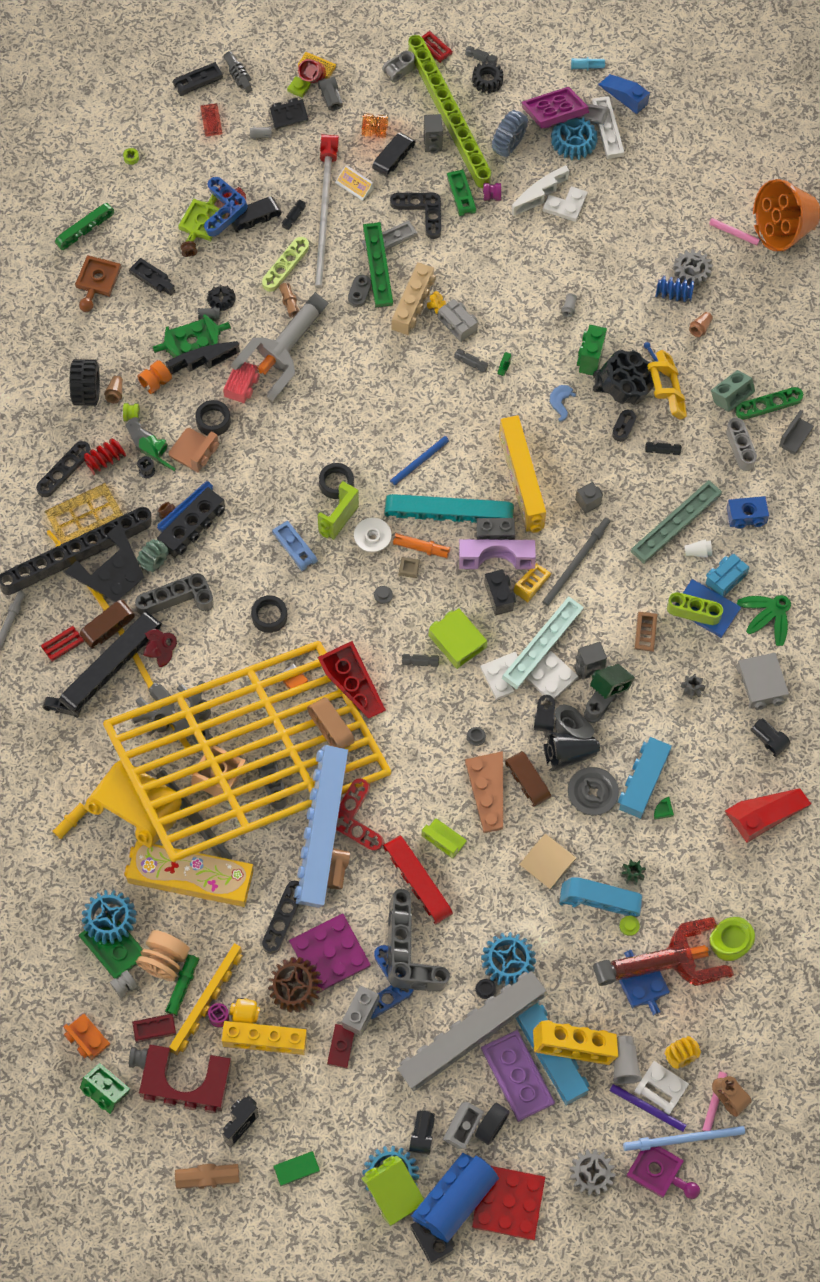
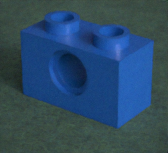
(755, 505)

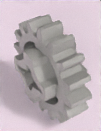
(692, 267)
(601, 1173)

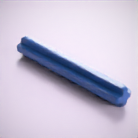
(180, 508)

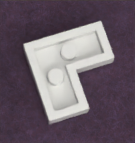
(566, 208)
(493, 673)

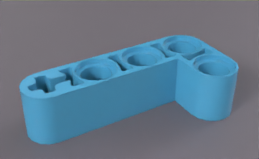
(601, 896)

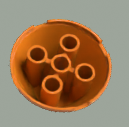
(784, 214)

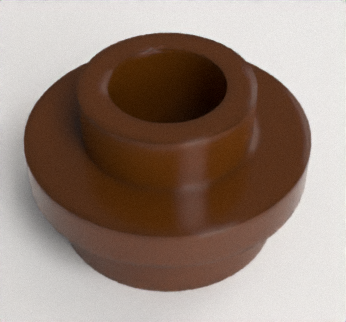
(165, 509)

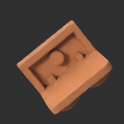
(194, 449)

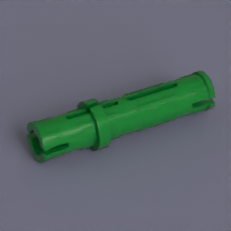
(185, 977)

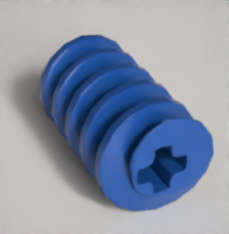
(675, 289)

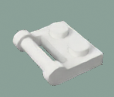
(665, 1082)

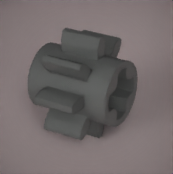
(688, 687)

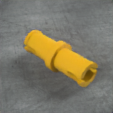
(70, 821)

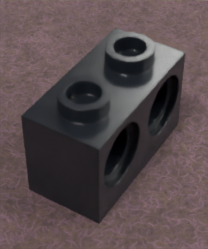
(427, 1242)

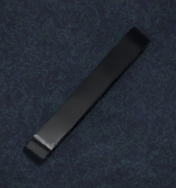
(62, 468)
(283, 917)

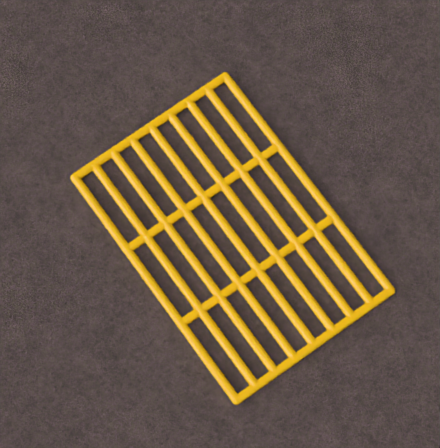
(221, 778)

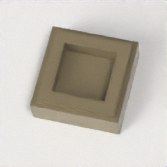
(409, 567)

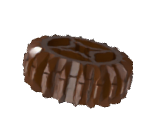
(296, 977)

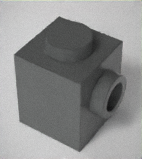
(589, 497)

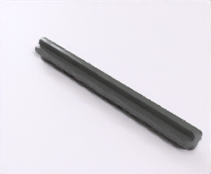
(195, 818)

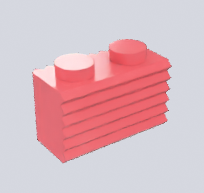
(240, 382)

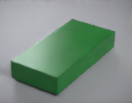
(296, 1168)

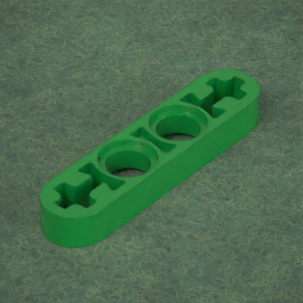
(84, 226)
(767, 400)

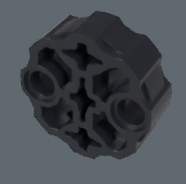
(626, 377)

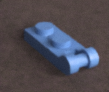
(294, 545)

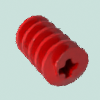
(103, 454)

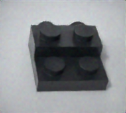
(243, 1116)

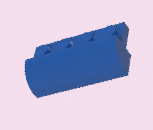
(455, 1196)

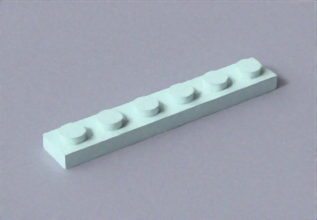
(542, 643)

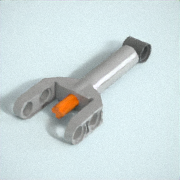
(277, 351)

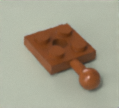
(93, 285)

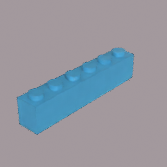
(560, 1070)

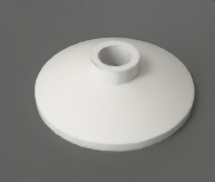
(374, 527)

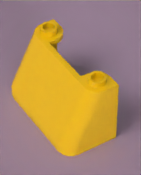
(120, 797)

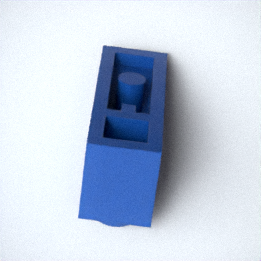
(627, 92)

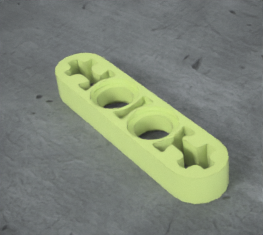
(283, 263)

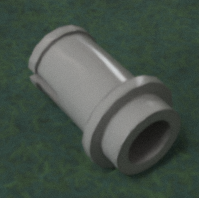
(260, 132)
(568, 308)

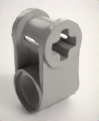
(399, 65)

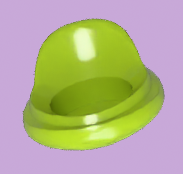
(732, 938)

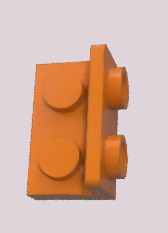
(86, 1036)

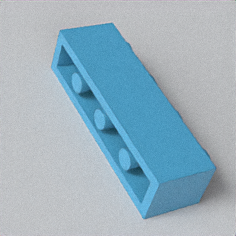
(644, 778)

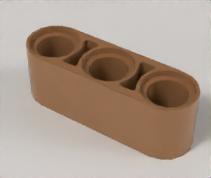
(330, 723)

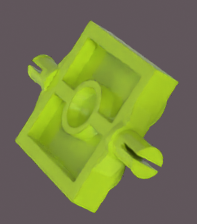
(196, 216)

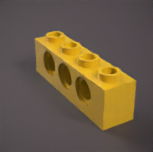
(264, 1038)
(575, 1042)

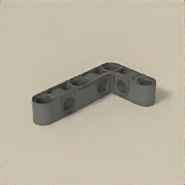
(399, 951)

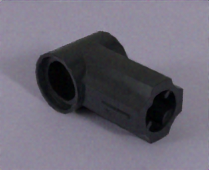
(773, 740)
(422, 1138)

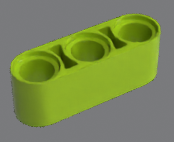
(688, 601)

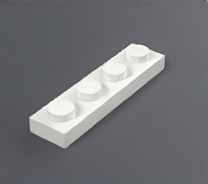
(609, 131)

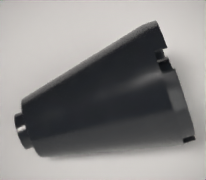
(567, 750)

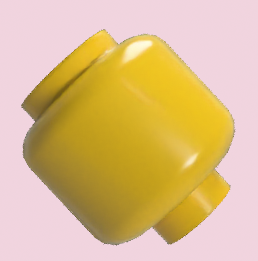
(244, 1011)

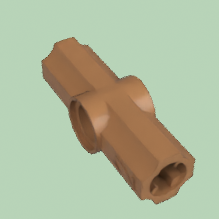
(207, 1175)

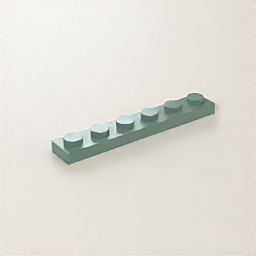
(676, 521)

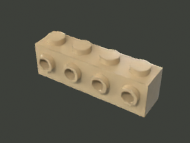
(413, 298)

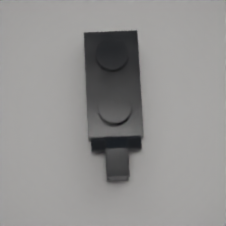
(152, 276)

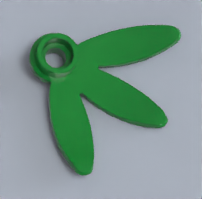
(772, 610)

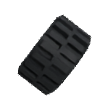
(84, 382)

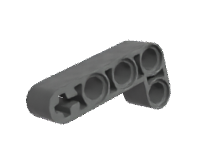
(173, 598)

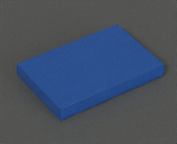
(730, 609)

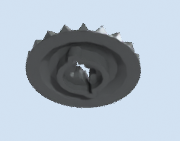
(596, 778)

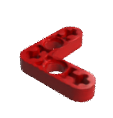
(350, 814)

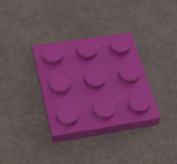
(555, 107)
(332, 950)

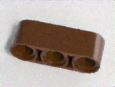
(107, 624)
(529, 779)

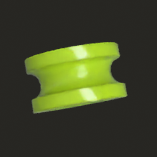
(128, 160)

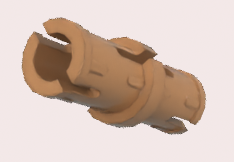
(289, 299)

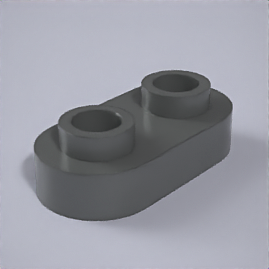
(359, 289)

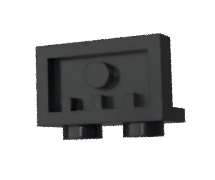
(288, 113)

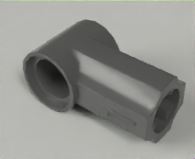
(330, 92)

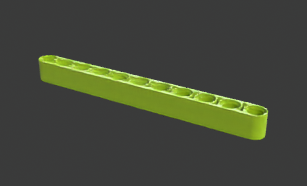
(449, 111)

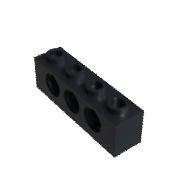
(193, 513)

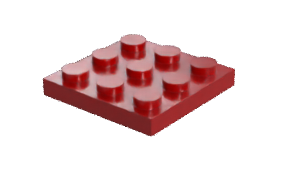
(511, 1204)

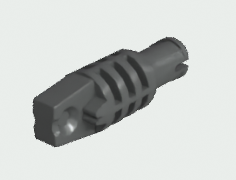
(238, 71)

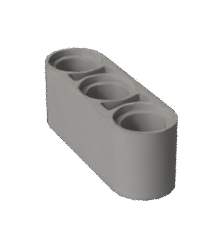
(741, 436)

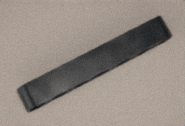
(109, 663)

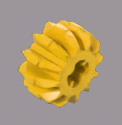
(682, 1052)

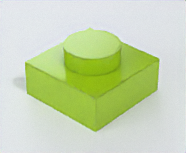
(298, 87)

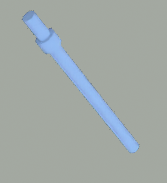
(646, 1143)

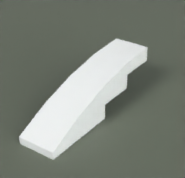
(536, 193)

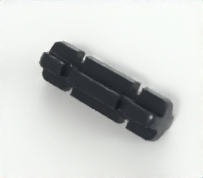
(293, 214)
(663, 448)

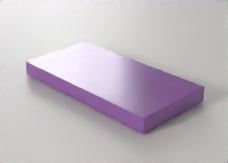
(517, 1075)

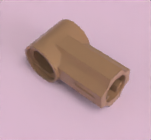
(339, 863)

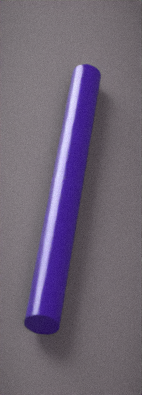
(647, 1107)

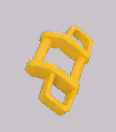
(675, 397)

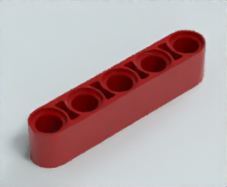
(418, 878)

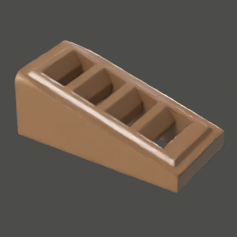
(650, 617)

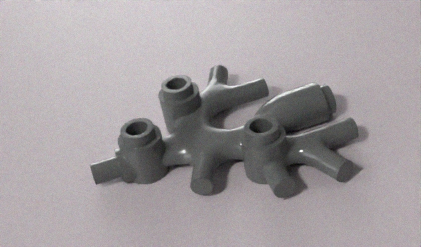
(158, 692)

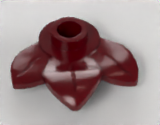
(158, 648)

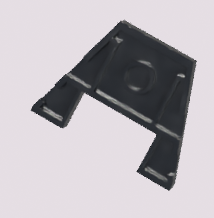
(116, 575)

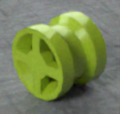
(130, 411)

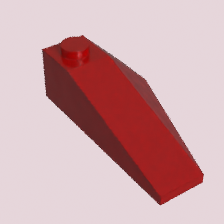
(349, 674)
(762, 813)

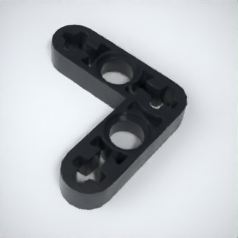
(429, 208)

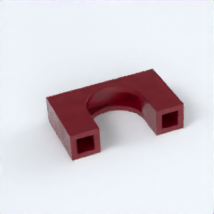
(208, 1095)

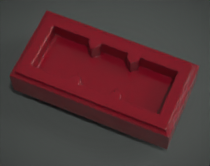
(154, 1028)
(340, 1047)

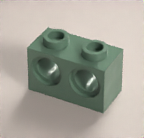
(733, 390)

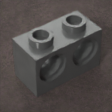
(433, 133)
(495, 528)
(590, 659)

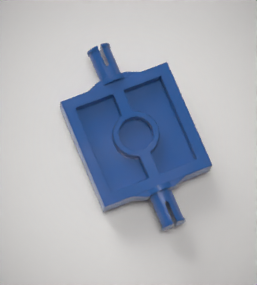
(644, 989)

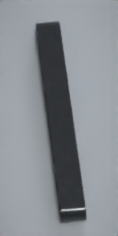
(66, 552)

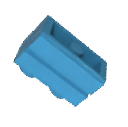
(727, 575)

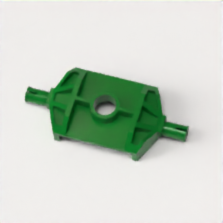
(203, 330)

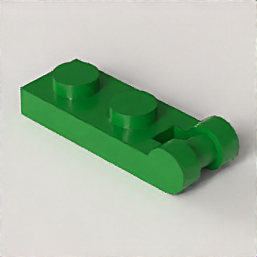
(461, 192)

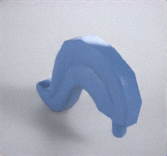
(556, 397)

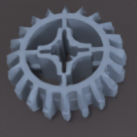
(509, 133)

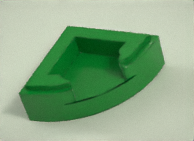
(505, 363)
(663, 809)

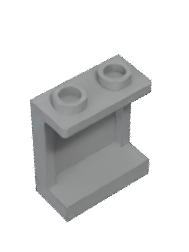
(763, 681)

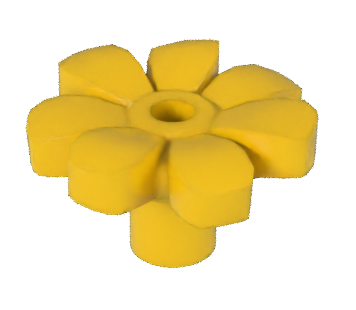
(436, 301)

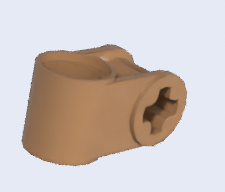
(732, 1095)

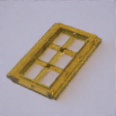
(74, 502)

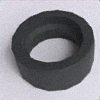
(209, 406)
(334, 468)
(269, 627)
(492, 1123)

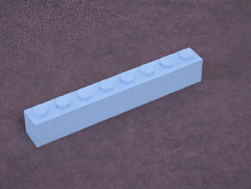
(321, 826)

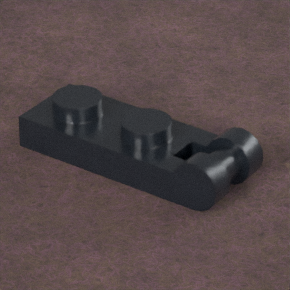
(197, 78)

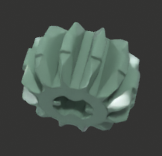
(152, 555)

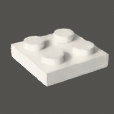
(551, 676)

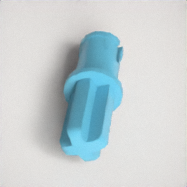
(586, 63)

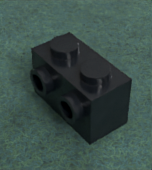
(499, 593)

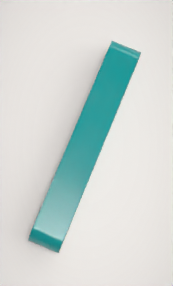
(446, 508)

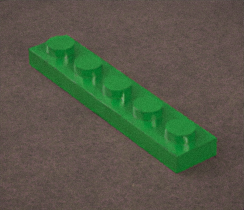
(378, 264)

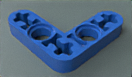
(229, 207)
(397, 995)

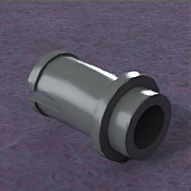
(212, 313)

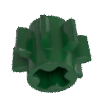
(637, 875)

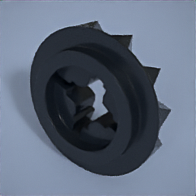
(227, 301)

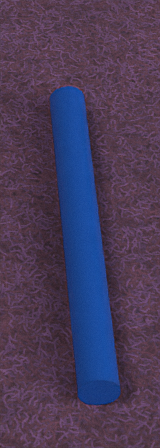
(417, 462)

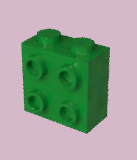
(591, 349)

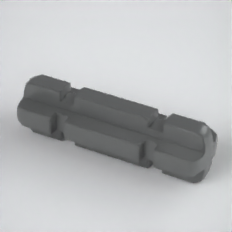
(480, 55)
(471, 360)
(420, 660)

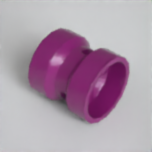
(492, 191)
(218, 1019)

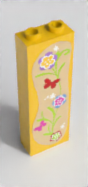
(522, 474)
(193, 876)

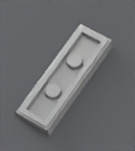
(397, 235)

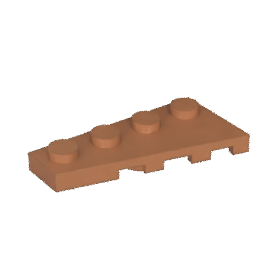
(487, 786)

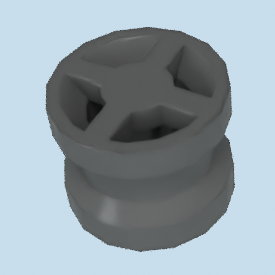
(137, 1057)

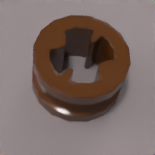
(188, 249)

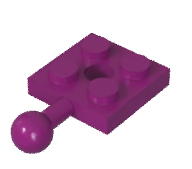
(660, 1182)

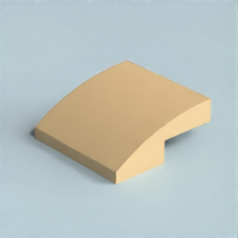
(548, 861)

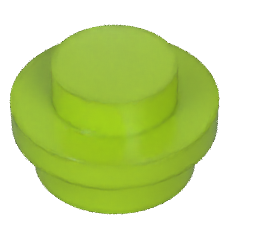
(629, 925)

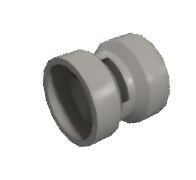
(123, 984)

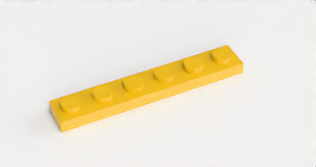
(211, 992)

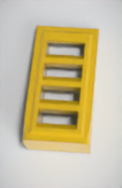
(526, 592)

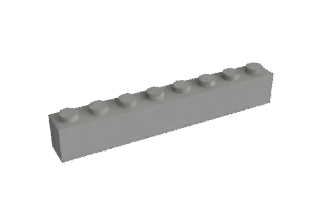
(472, 1031)

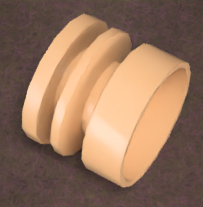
(163, 955)

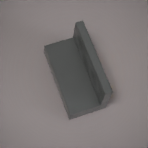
(795, 434)

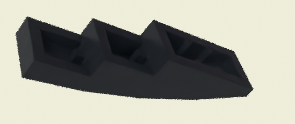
(208, 355)

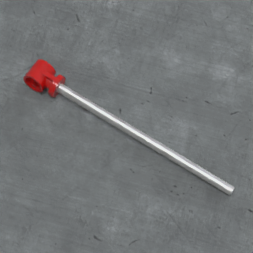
(328, 154)

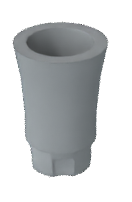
(626, 1064)

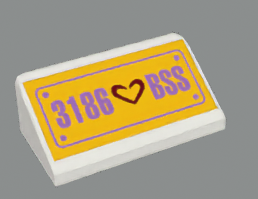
(354, 183)

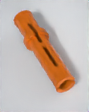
(420, 545)

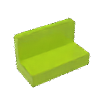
(443, 838)

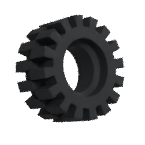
(487, 85)

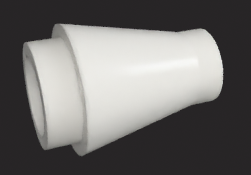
(699, 549)

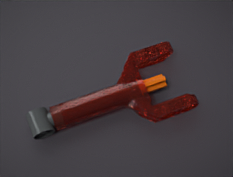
(676, 956)

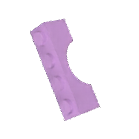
(518, 552)

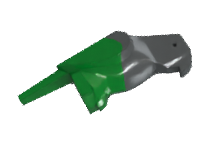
(147, 442)

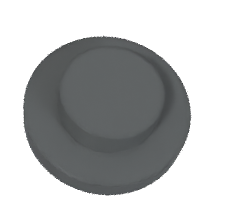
(383, 594)
(476, 736)

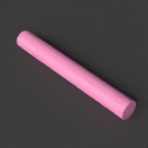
(731, 230)
(712, 1108)

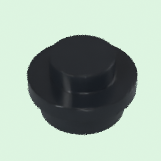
(485, 988)

